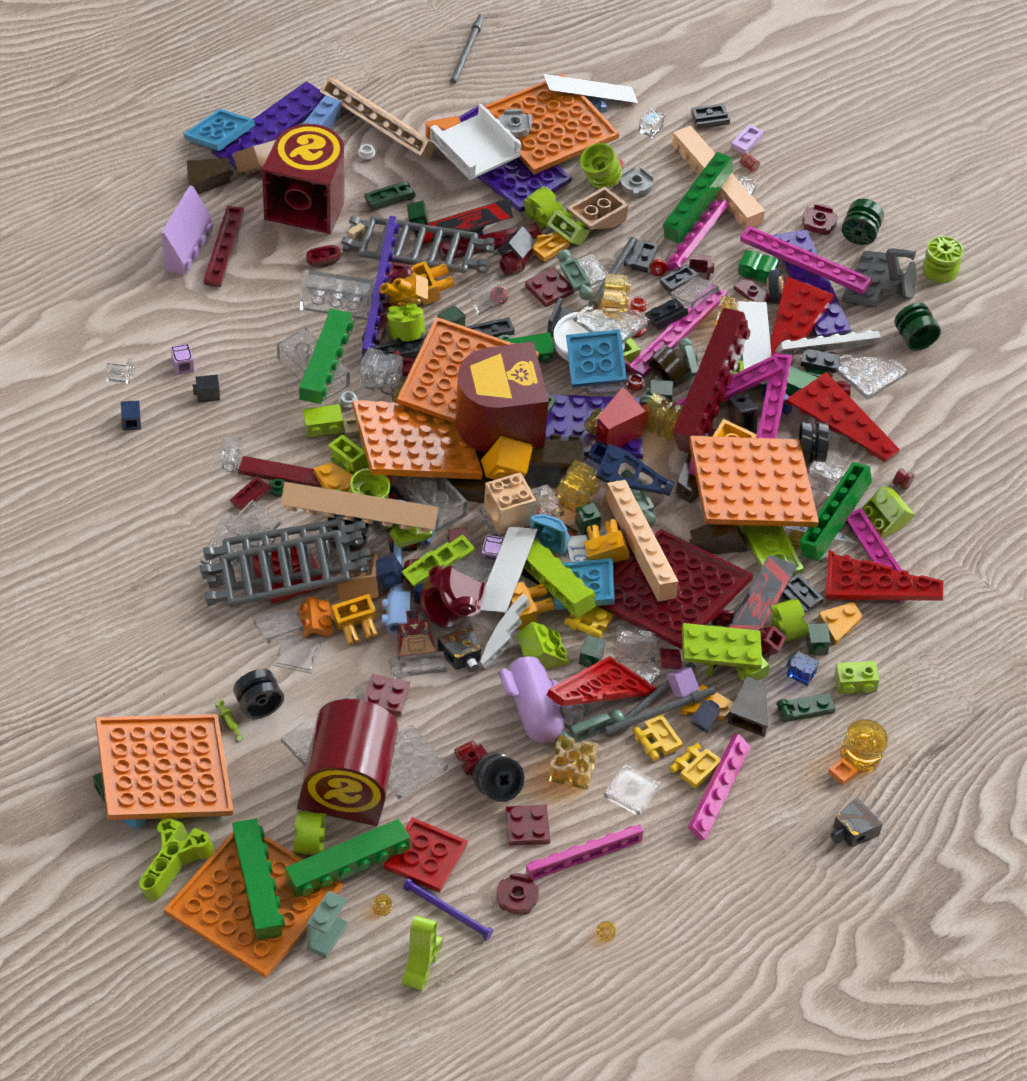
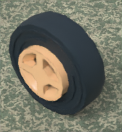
(775, 285)

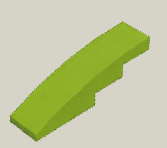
(445, 556)

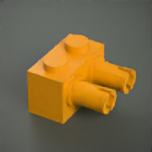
(434, 286)
(407, 290)
(606, 546)
(531, 612)
(352, 613)

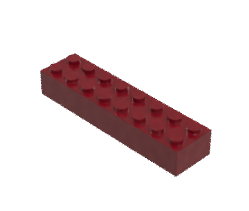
(712, 378)

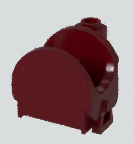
(450, 596)

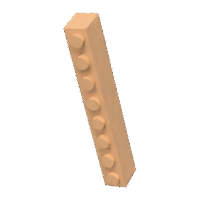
(379, 118)
(739, 200)
(359, 506)
(642, 540)

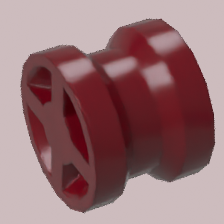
(903, 479)

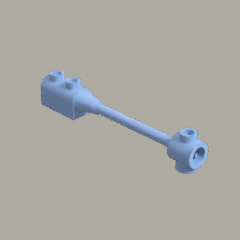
(396, 603)

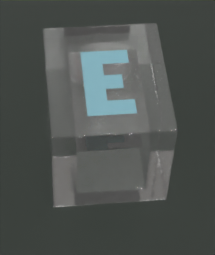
(651, 123)

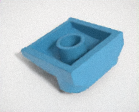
(550, 532)

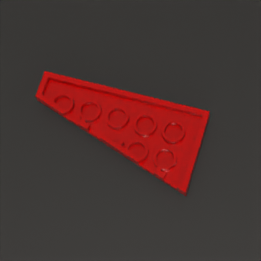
(798, 311)
(832, 405)
(874, 581)
(599, 683)

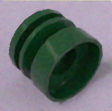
(862, 221)
(917, 326)

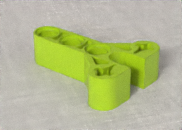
(174, 854)
(423, 950)

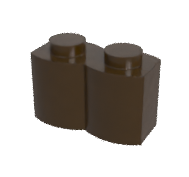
(667, 365)

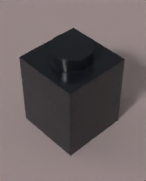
(207, 388)

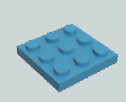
(219, 129)
(596, 358)
(596, 575)

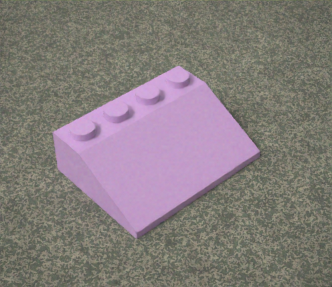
(185, 233)

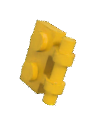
(596, 618)
(662, 734)
(699, 769)

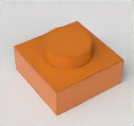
(842, 771)

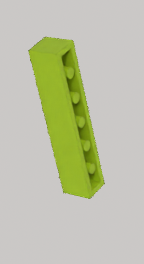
(559, 580)

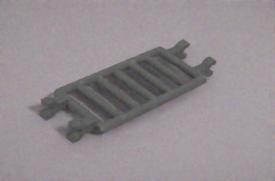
(468, 263)
(213, 552)
(346, 568)

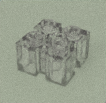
(381, 371)

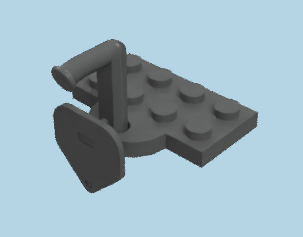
(885, 276)

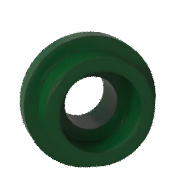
(277, 487)

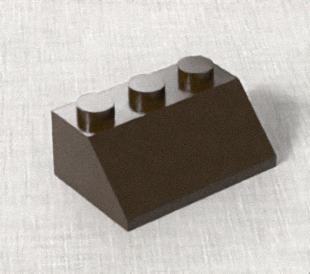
(558, 451)

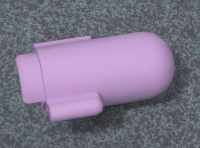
(529, 687)

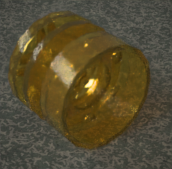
(661, 416)
(864, 745)

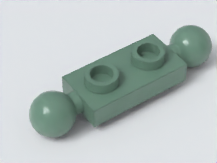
(575, 274)
(689, 358)
(642, 499)
(593, 726)

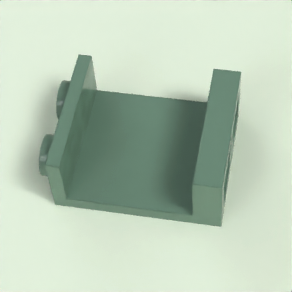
(325, 926)

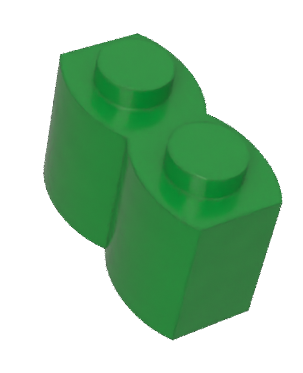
(757, 265)

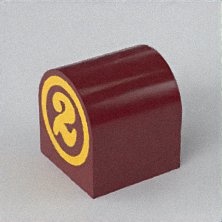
(305, 178)
(349, 761)

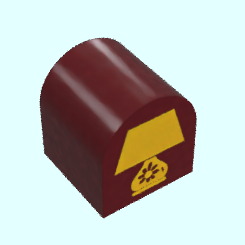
(501, 396)

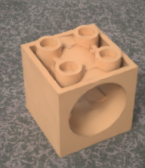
(509, 502)

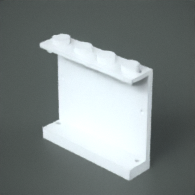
(477, 144)

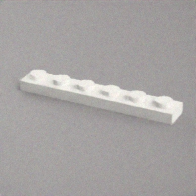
(829, 343)

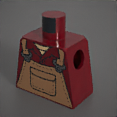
(414, 636)

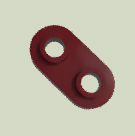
(323, 255)

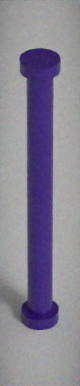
(486, 932)

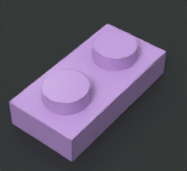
(747, 139)

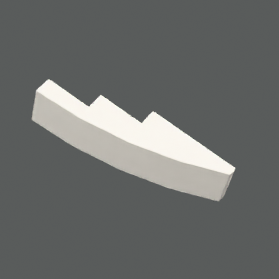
(501, 638)

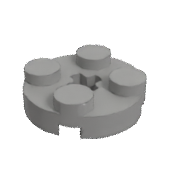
(523, 125)
(636, 188)

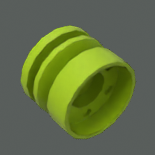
(601, 165)
(942, 259)
(371, 485)

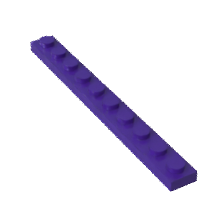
(384, 268)

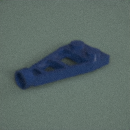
(610, 466)

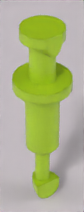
(226, 715)

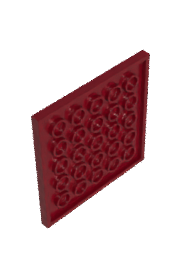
(703, 590)

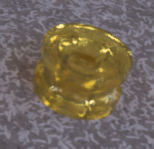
(793, 535)
(377, 902)
(609, 926)

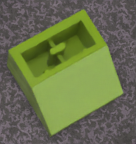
(887, 511)
(542, 644)

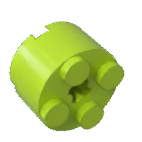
(541, 206)
(406, 322)
(789, 619)
(309, 833)

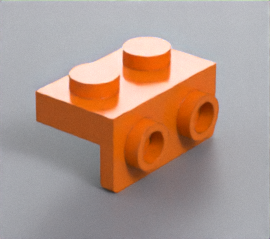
(316, 617)

